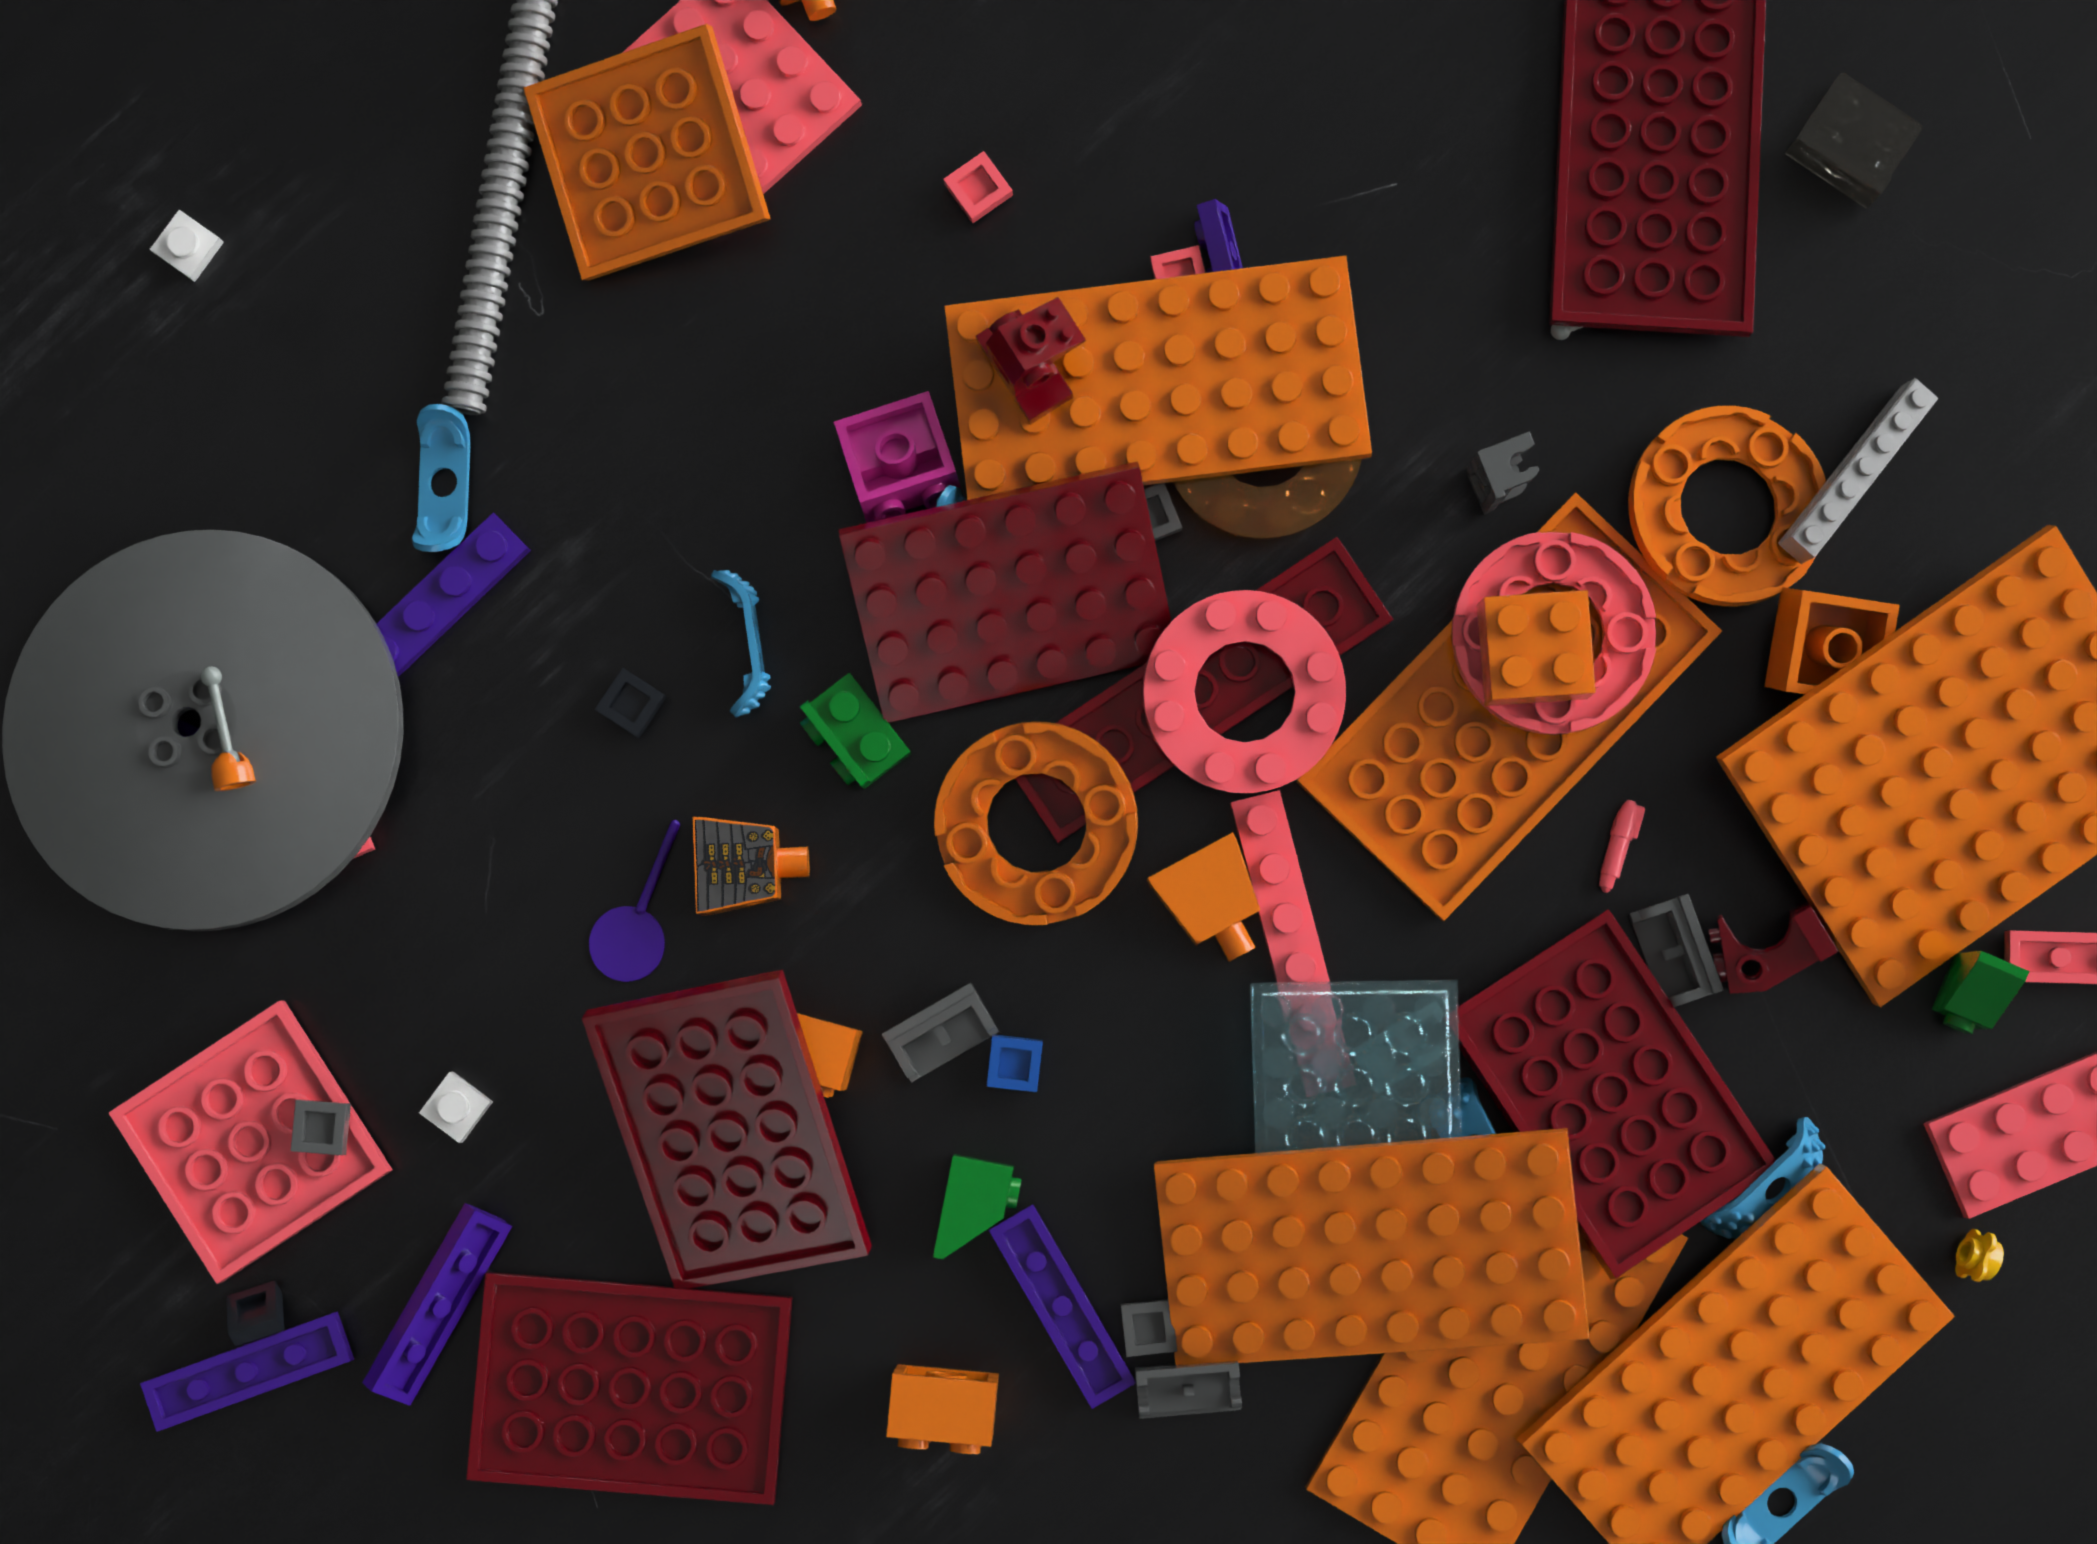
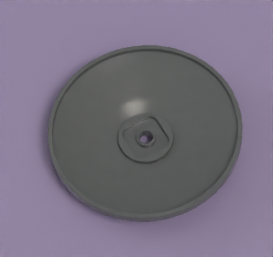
(131, 802)

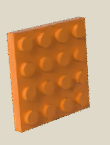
(647, 152)

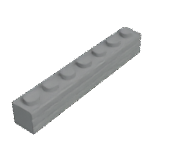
(1857, 471)

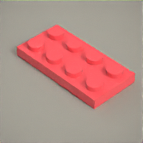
(2020, 1137)

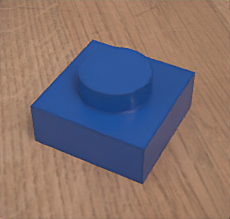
(1014, 1063)

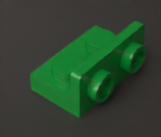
(855, 731)

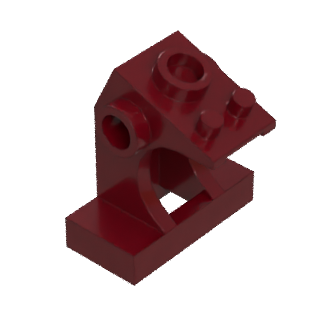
(1024, 354)
(1801, 947)

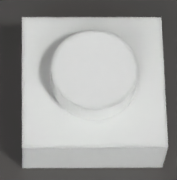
(186, 245)
(455, 1107)

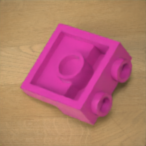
(897, 457)

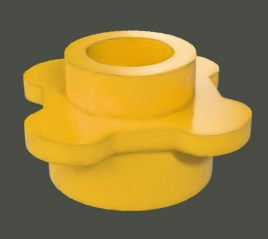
(1979, 1256)

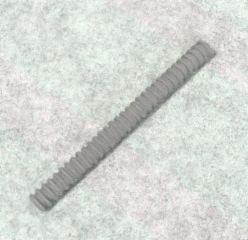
(498, 207)

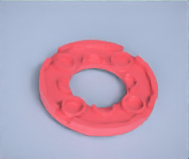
(1613, 590)
(1172, 703)

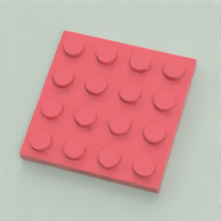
(777, 80)
(222, 1140)

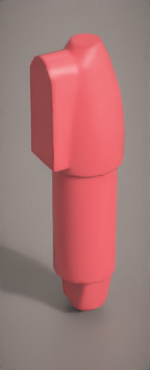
(1624, 829)

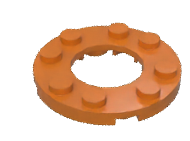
(1656, 503)
(992, 880)

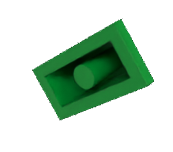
(1977, 990)
(974, 1201)

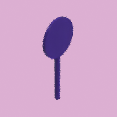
(628, 939)

